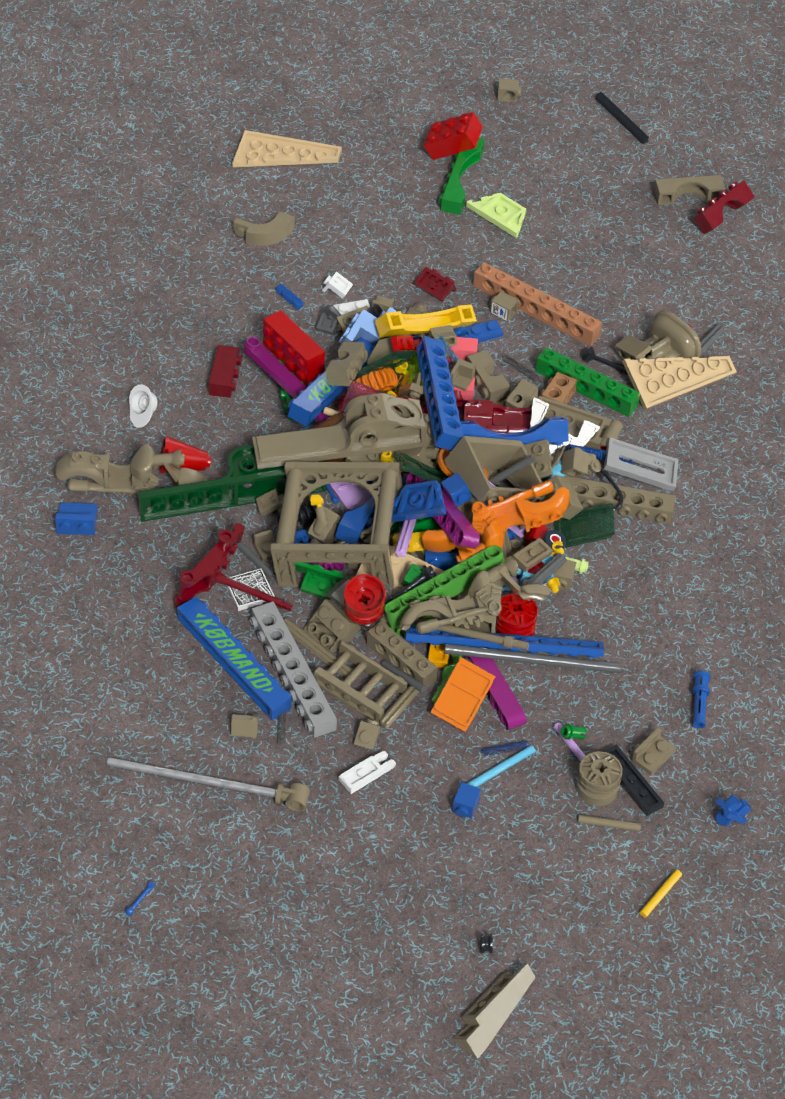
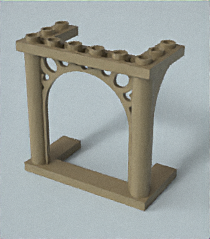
(298, 490)

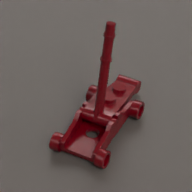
(210, 568)

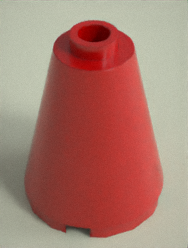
(194, 457)

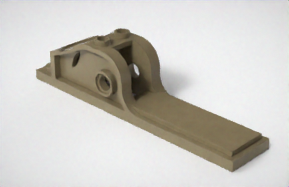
(348, 436)

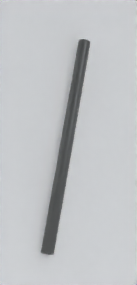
(532, 658)

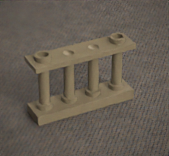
(357, 699)

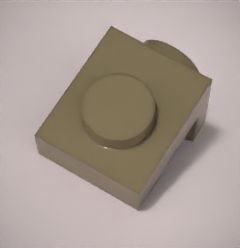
(368, 734)

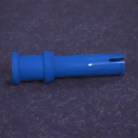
(701, 692)

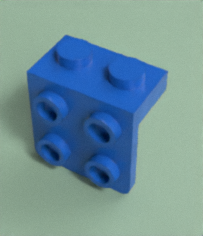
(76, 519)

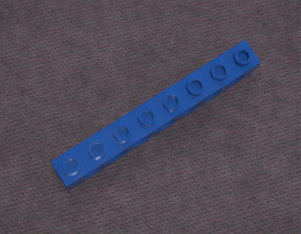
(439, 393)

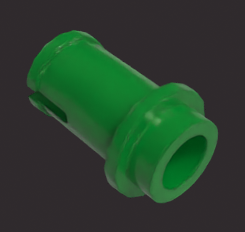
(569, 732)

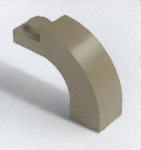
(266, 233)

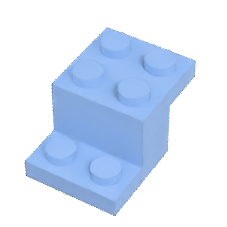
(362, 326)

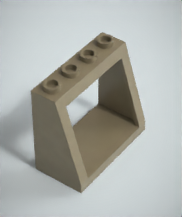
(480, 453)

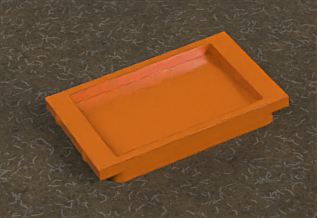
(462, 694)

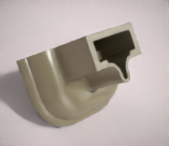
(672, 337)

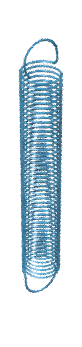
(446, 344)

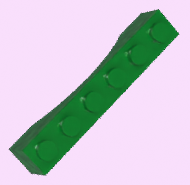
(454, 195)

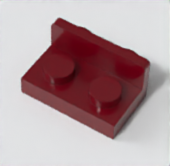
(434, 284)

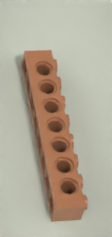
(539, 304)

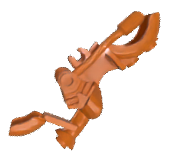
(496, 518)

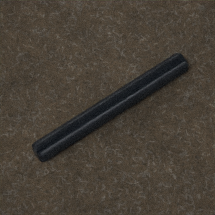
(622, 118)

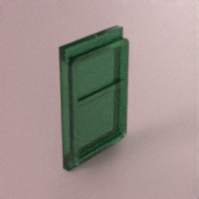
(390, 361)
(419, 468)
(588, 525)

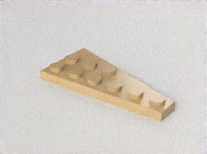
(274, 150)

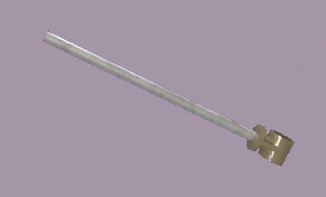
(295, 797)

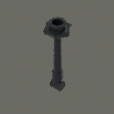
(589, 355)
(428, 573)

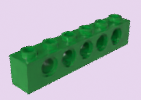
(589, 382)

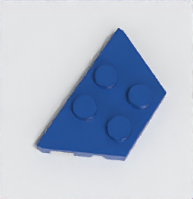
(418, 502)

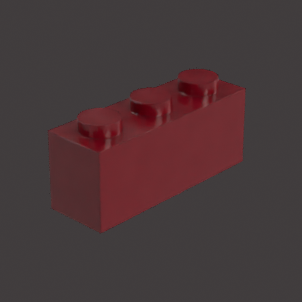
(225, 371)

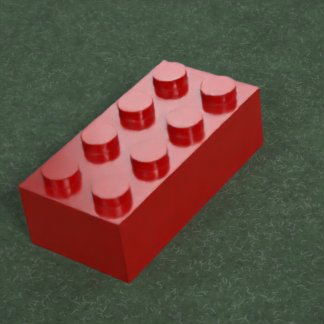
(293, 347)

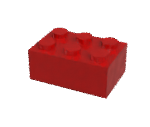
(453, 135)

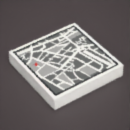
(254, 579)

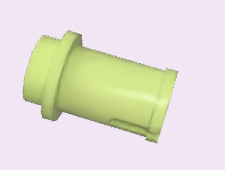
(581, 565)

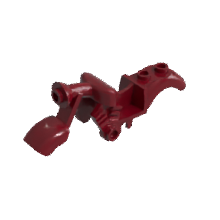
(489, 415)

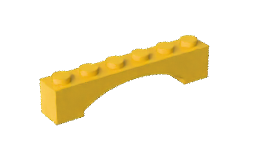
(402, 324)

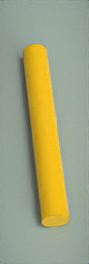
(660, 893)

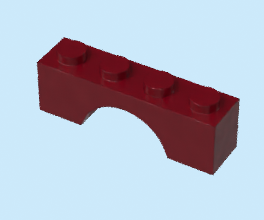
(711, 216)

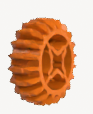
(380, 380)

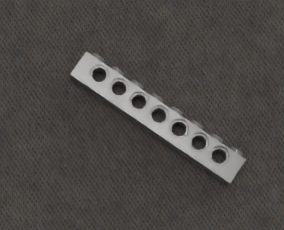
(293, 670)

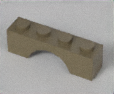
(705, 186)

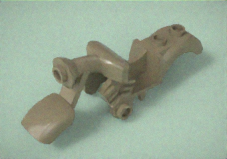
(123, 478)
(478, 606)

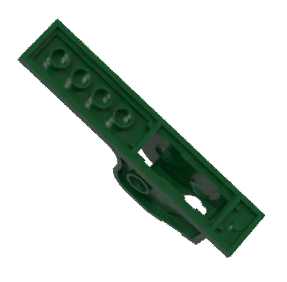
(219, 492)

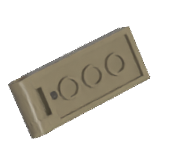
(576, 416)

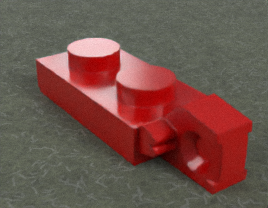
(404, 343)

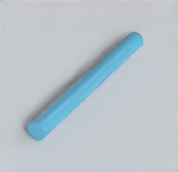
(502, 766)

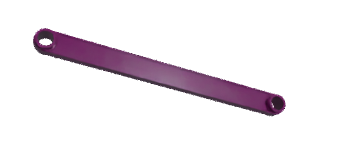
(276, 370)

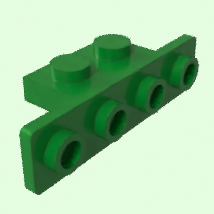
(317, 579)

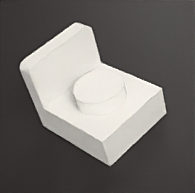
(337, 284)

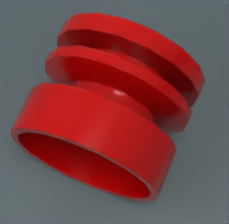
(367, 589)
(516, 616)

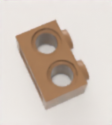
(560, 388)

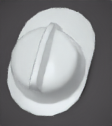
(140, 400)

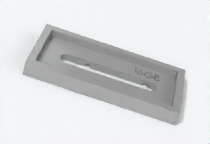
(619, 449)

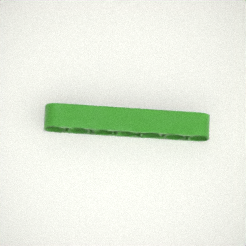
(447, 583)

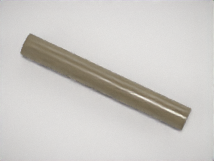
(609, 823)

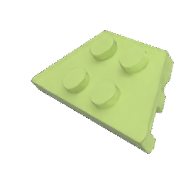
(500, 211)

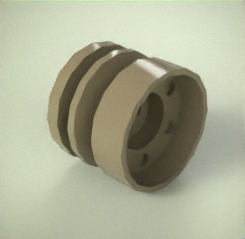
(599, 778)

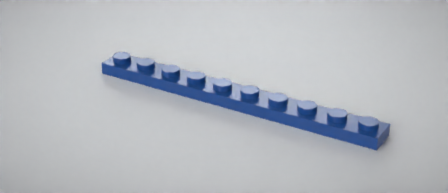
(536, 644)

